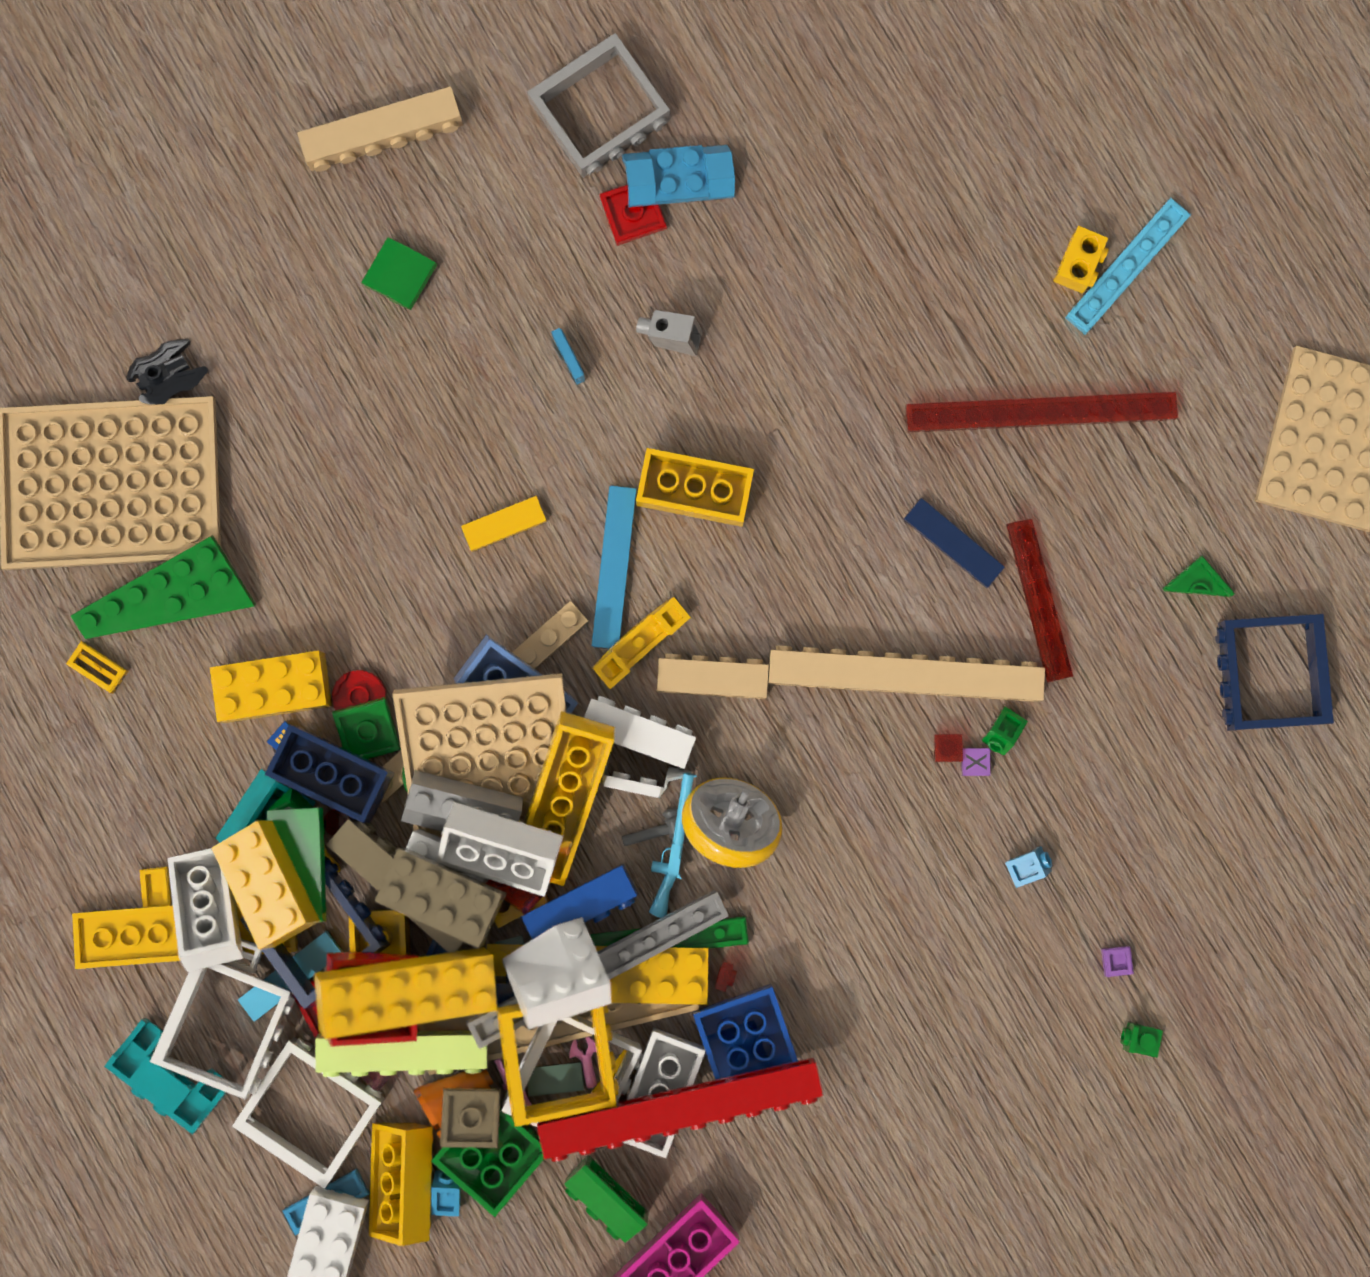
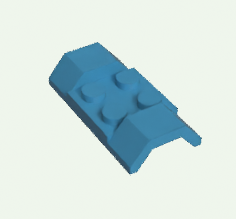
(679, 175)

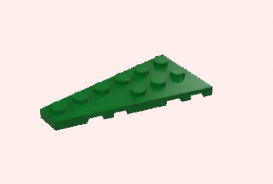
(180, 589)

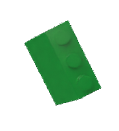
(606, 1200)

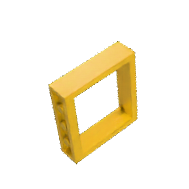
(564, 1107)

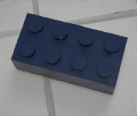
(329, 773)

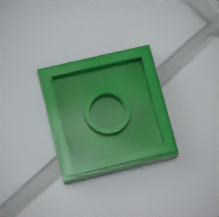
(367, 729)

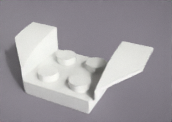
(645, 786)

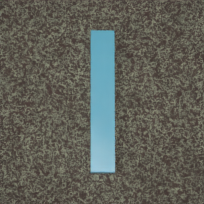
(1127, 266)

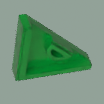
(1199, 579)

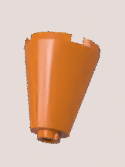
(432, 1093)

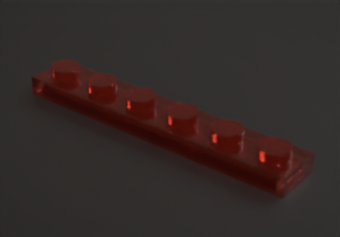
(1039, 600)

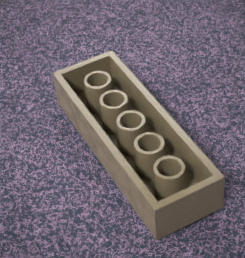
(371, 859)

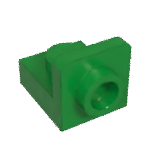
(1004, 731)
(1141, 1039)

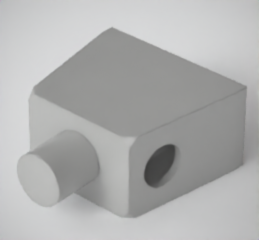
(672, 331)

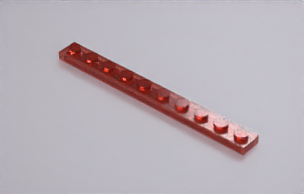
(1041, 412)

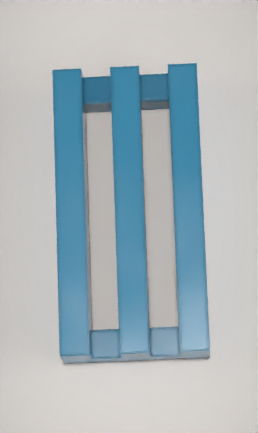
(568, 356)

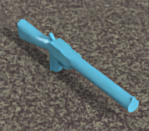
(660, 904)

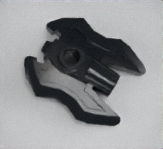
(164, 373)

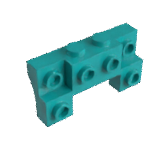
(167, 1090)

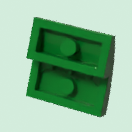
(399, 273)

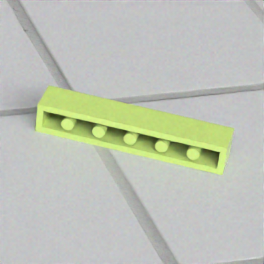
(432, 1051)

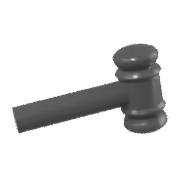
(654, 832)

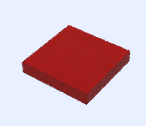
(630, 222)

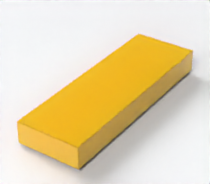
(503, 523)

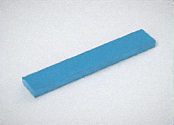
(614, 566)

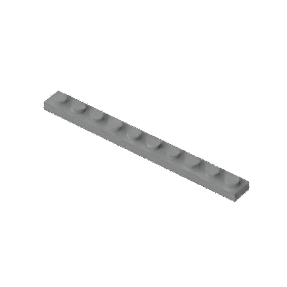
(626, 953)

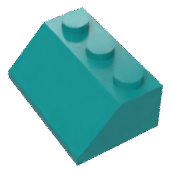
(255, 804)

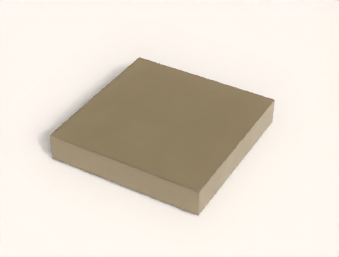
(470, 1117)

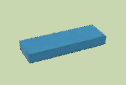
(349, 1184)

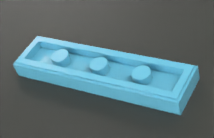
(309, 959)

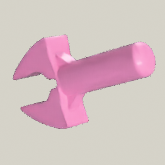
(586, 1061)

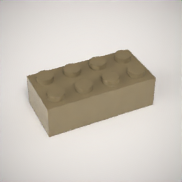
(440, 897)

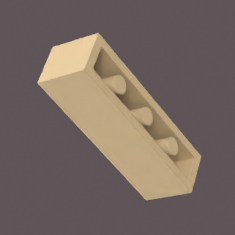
(712, 678)

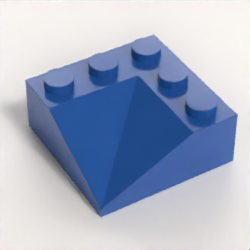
(745, 1033)

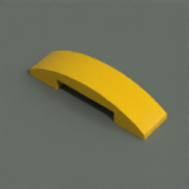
(639, 641)

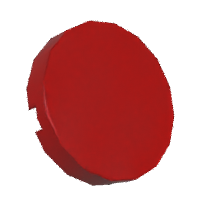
(357, 688)

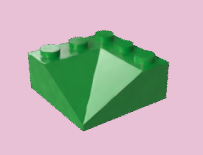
(494, 1173)

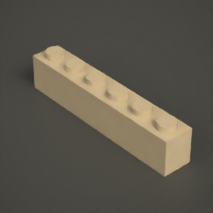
(380, 129)

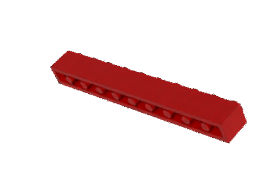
(681, 1108)

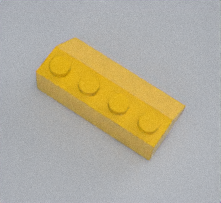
(400, 1182)

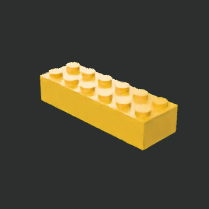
(569, 784)
(405, 992)

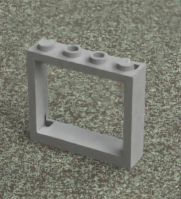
(576, 71)

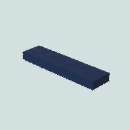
(954, 543)

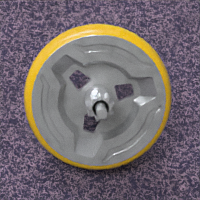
(716, 835)

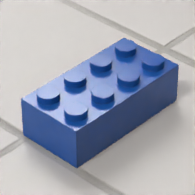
(586, 902)

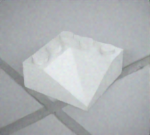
(558, 975)

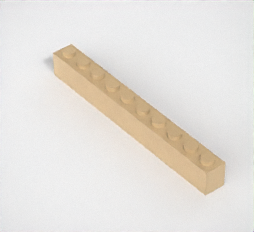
(906, 675)

